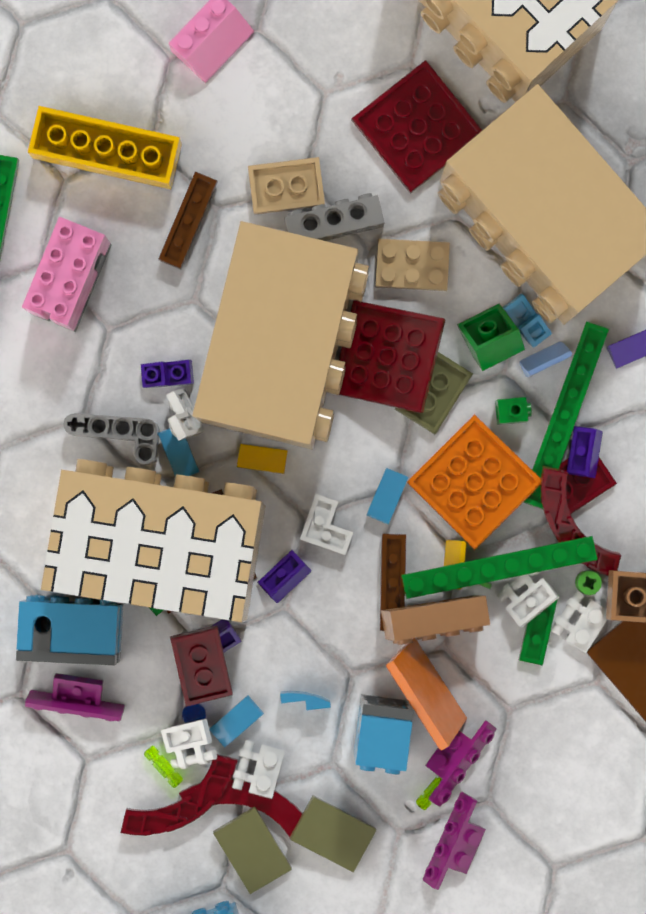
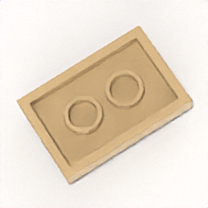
(286, 185)
(412, 264)

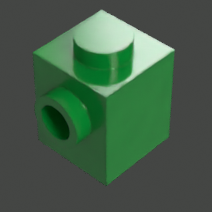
(512, 410)

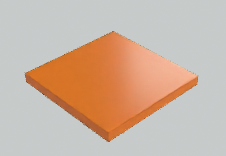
(475, 482)
(427, 693)

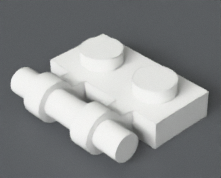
(531, 602)
(586, 626)
(186, 736)
(265, 772)

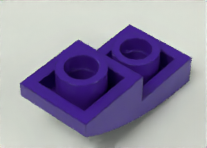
(167, 374)

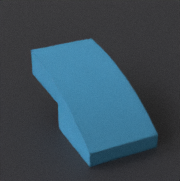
(527, 320)
(178, 454)
(387, 496)
(312, 700)
(236, 721)

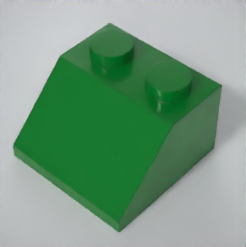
(491, 337)

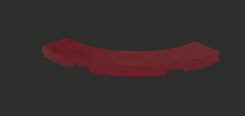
(561, 522)
(277, 808)
(185, 810)

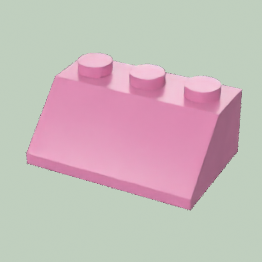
(211, 38)

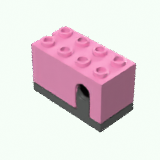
(67, 274)

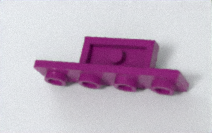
(77, 697)
(456, 759)
(456, 843)

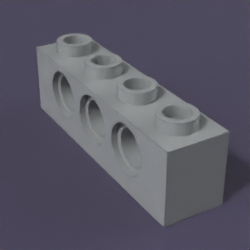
(366, 203)

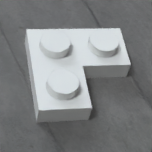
(183, 424)
(319, 528)

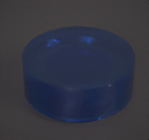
(193, 713)

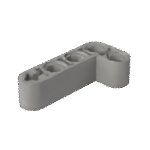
(111, 432)

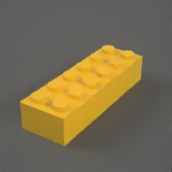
(104, 147)

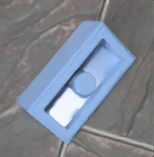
(545, 358)

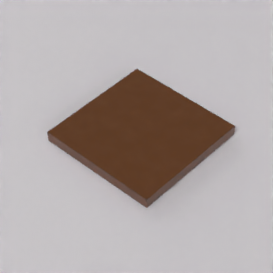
(623, 661)

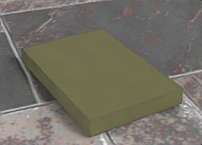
(444, 389)
(333, 833)
(252, 850)

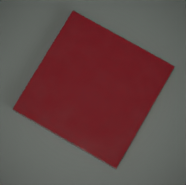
(416, 126)
(391, 356)

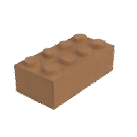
(626, 596)
(434, 618)

